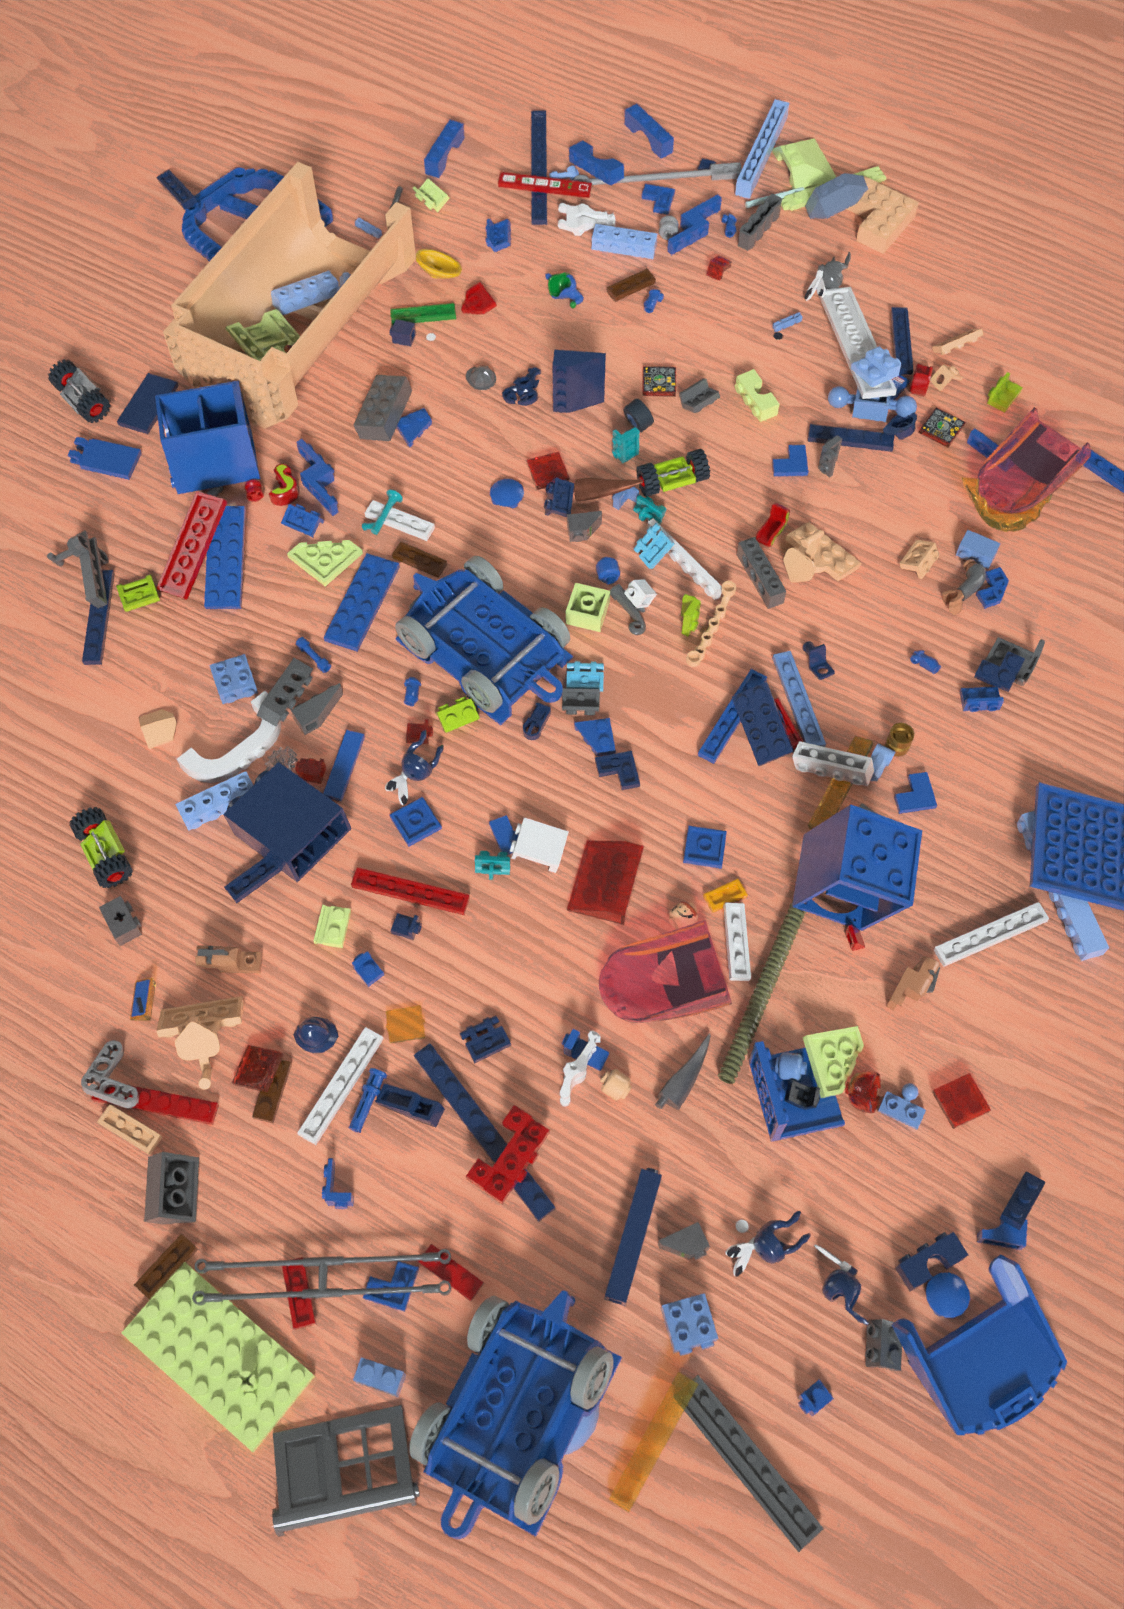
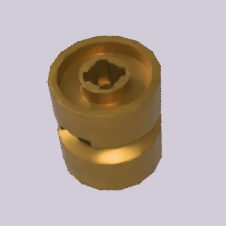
(900, 738)

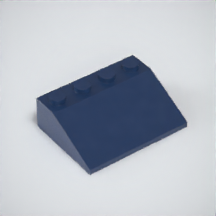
(578, 380)

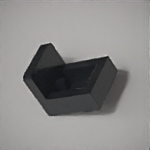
(801, 1095)

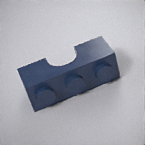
(914, 1269)

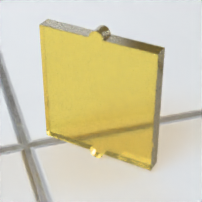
(405, 1024)

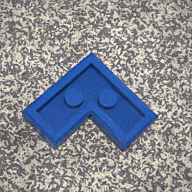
(662, 196)
(795, 465)
(921, 796)
(503, 833)
(403, 1277)

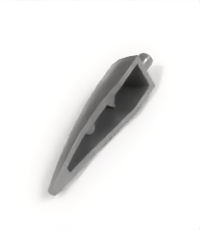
(681, 1083)

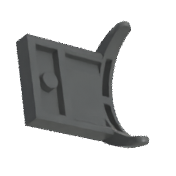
(1000, 650)

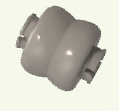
(668, 227)

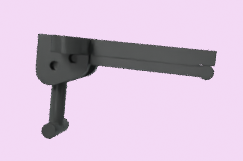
(91, 561)

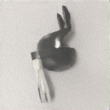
(828, 277)

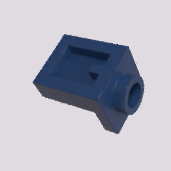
(406, 926)

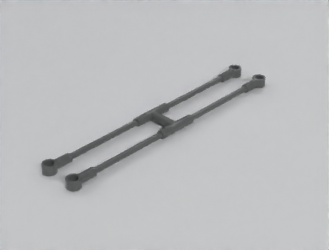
(322, 1291)

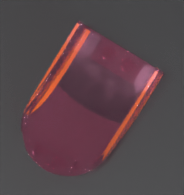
(1029, 466)
(664, 977)

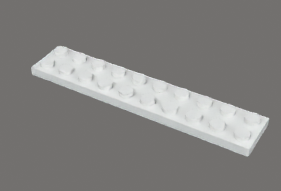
(853, 336)

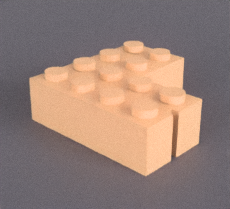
(885, 215)

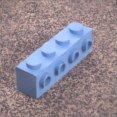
(624, 241)
(304, 292)
(212, 802)

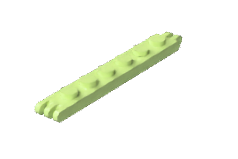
(799, 199)

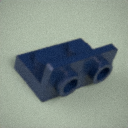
(559, 497)

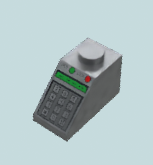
(583, 525)
(686, 1243)

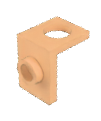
(949, 373)

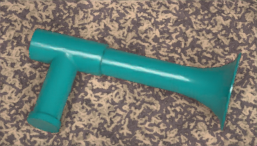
(393, 497)

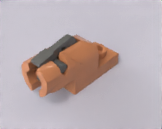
(229, 959)
(916, 982)

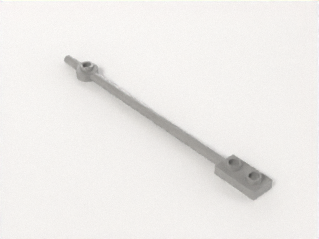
(716, 171)

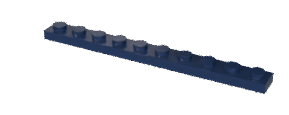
(538, 165)
(479, 1126)

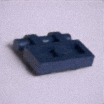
(487, 1044)

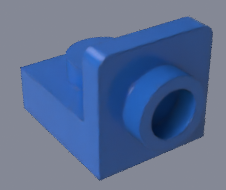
(367, 968)
(814, 1398)

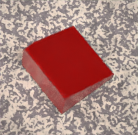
(854, 938)

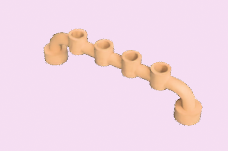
(694, 657)

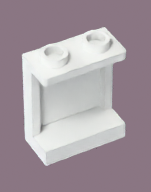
(539, 843)

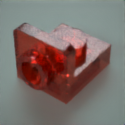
(717, 267)
(414, 731)

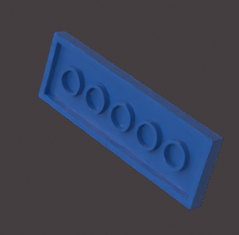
(225, 561)
(361, 602)

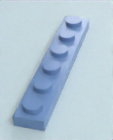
(798, 699)

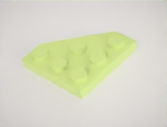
(325, 559)
(833, 1058)

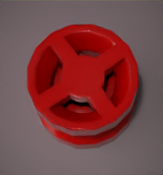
(253, 490)

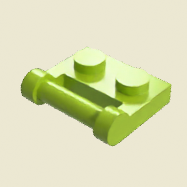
(140, 596)

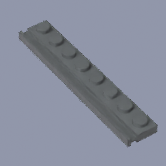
(752, 1467)

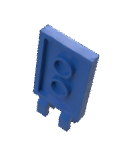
(105, 457)

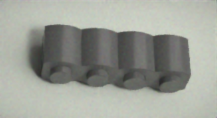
(759, 222)

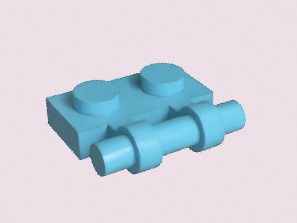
(656, 549)
(585, 680)

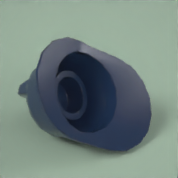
(901, 426)

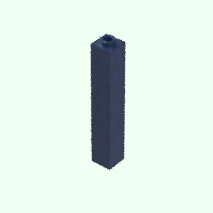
(633, 1236)

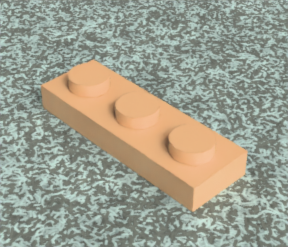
(957, 341)
(129, 1129)

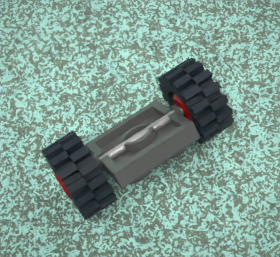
(79, 391)

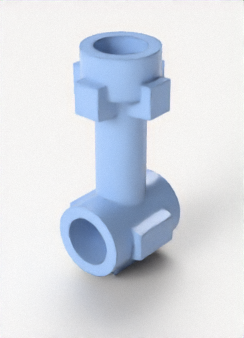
(571, 173)

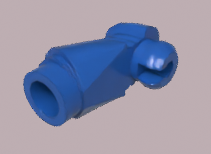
(730, 221)
(650, 303)
(925, 661)
(412, 688)

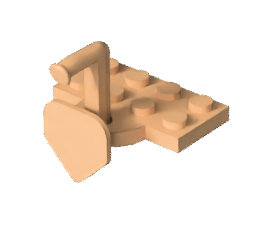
(816, 553)
(198, 1030)

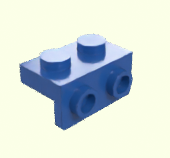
(498, 234)

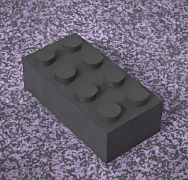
(383, 407)

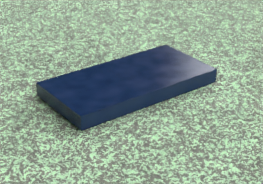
(141, 410)

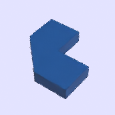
(993, 595)

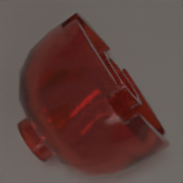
(863, 1091)

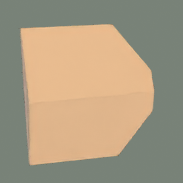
(158, 727)

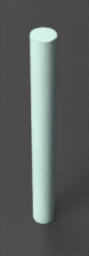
(760, 201)

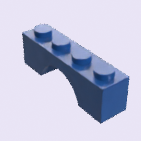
(659, 138)
(437, 156)
(606, 170)

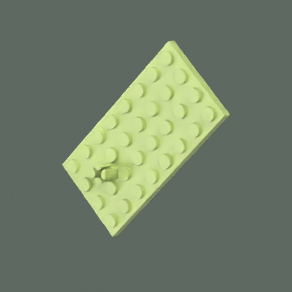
(218, 1357)

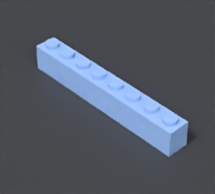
(762, 149)
(1075, 913)

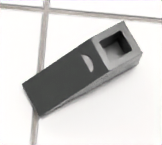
(315, 711)

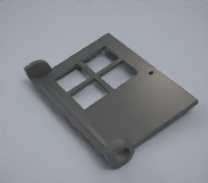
(311, 1478)

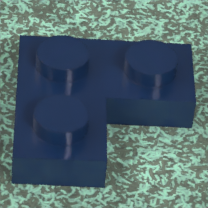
(1003, 675)
(620, 764)

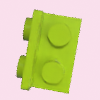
(1004, 393)

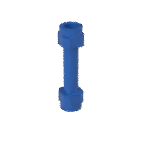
(304, 645)

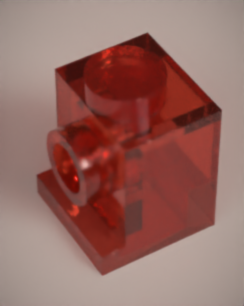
(311, 769)

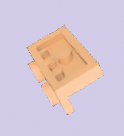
(920, 557)

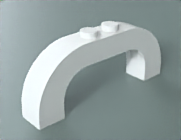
(235, 760)

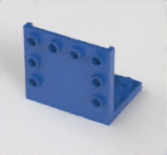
(782, 1118)

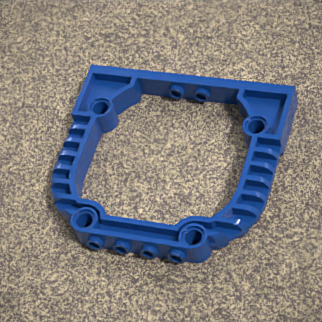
(235, 182)

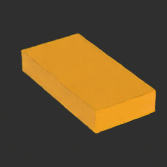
(727, 893)

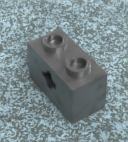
(122, 930)

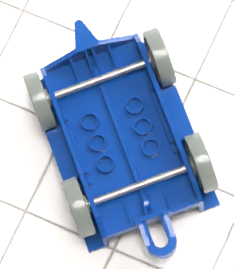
(485, 638)
(513, 1412)

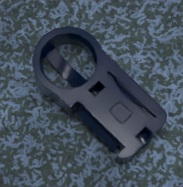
(538, 719)

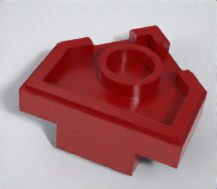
(478, 300)

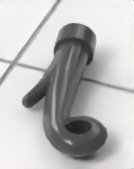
(617, 593)

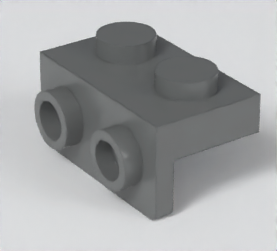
(698, 396)
(829, 456)
(580, 700)
(882, 1346)

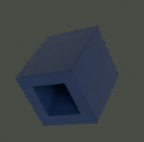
(403, 333)

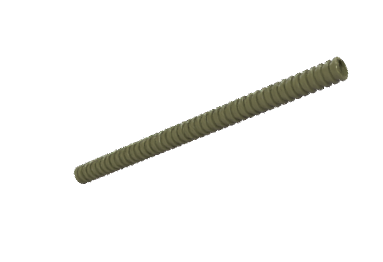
(761, 994)

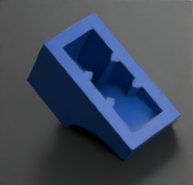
(1004, 1236)

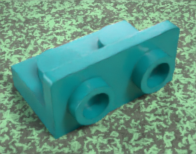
(625, 445)

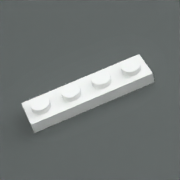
(401, 521)
(737, 942)

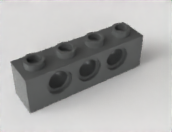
(761, 573)
(284, 692)

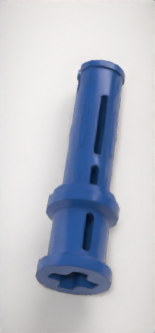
(370, 1090)

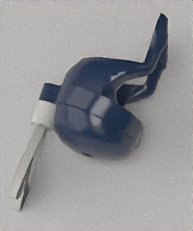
(414, 768)
(766, 1245)
(842, 1283)

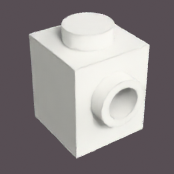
(640, 593)

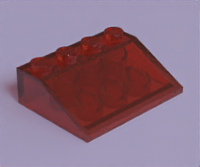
(606, 880)

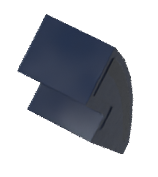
(410, 1105)

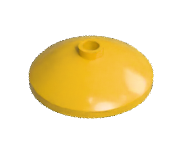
(438, 264)

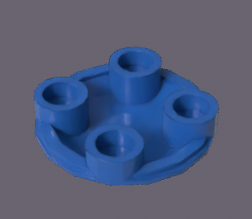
(506, 493)
(947, 1295)

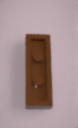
(631, 285)
(419, 559)
(268, 1103)
(165, 1266)

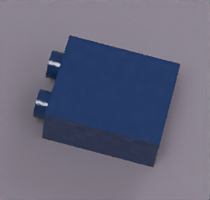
(287, 821)

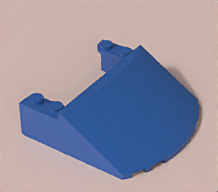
(994, 1363)

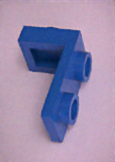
(574, 1047)
(337, 1199)

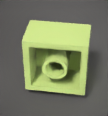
(587, 607)

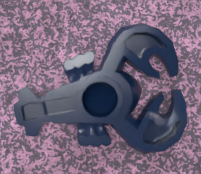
(524, 388)

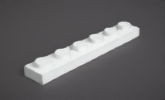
(692, 567)
(991, 934)
(340, 1086)

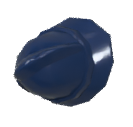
(316, 1035)

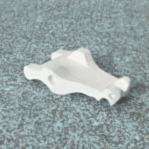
(583, 218)
(576, 1071)

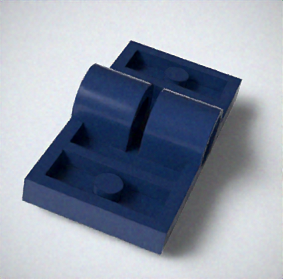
(763, 724)

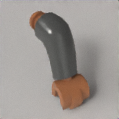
(975, 579)

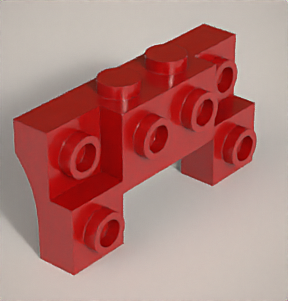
(512, 1163)

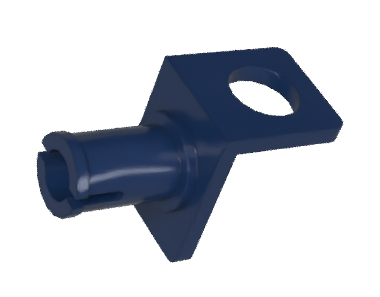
(817, 660)

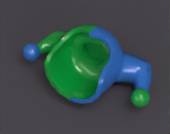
(564, 287)

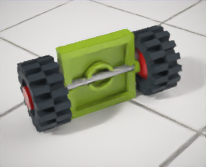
(673, 473)
(101, 847)

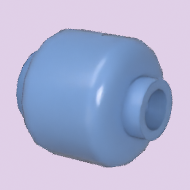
(790, 1066)

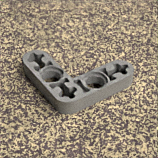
(103, 1081)

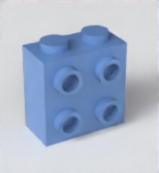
(233, 679)
(689, 1324)

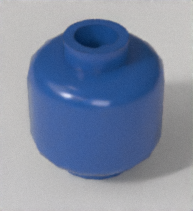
(608, 570)

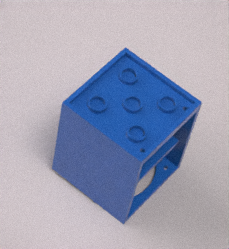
(207, 437)
(861, 862)

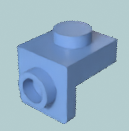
(621, 497)

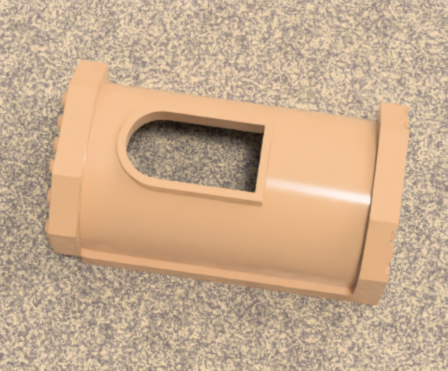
(270, 250)

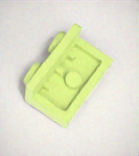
(432, 195)

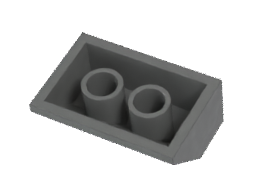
(171, 1188)

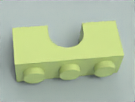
(749, 386)

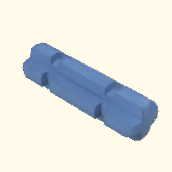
(369, 228)
(787, 322)

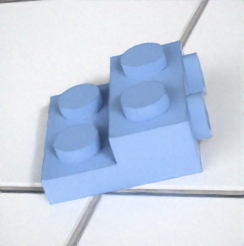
(877, 367)

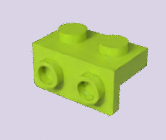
(691, 613)
(457, 715)

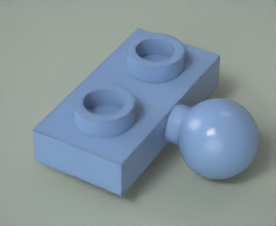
(902, 1108)

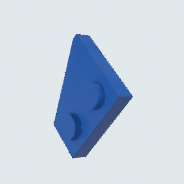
(413, 425)
(597, 735)

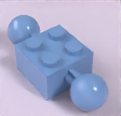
(871, 408)

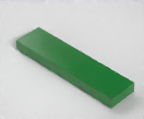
(424, 313)

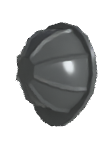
(481, 377)

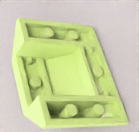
(805, 163)
(259, 338)

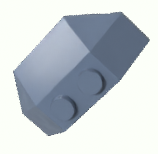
(836, 196)

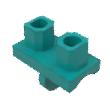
(648, 510)
(492, 864)

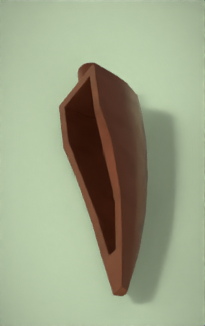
(595, 488)

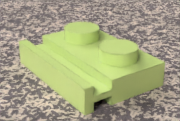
(332, 926)

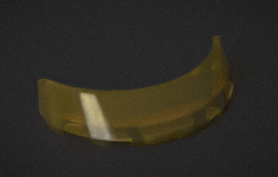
(999, 520)

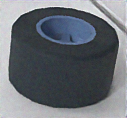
(638, 415)

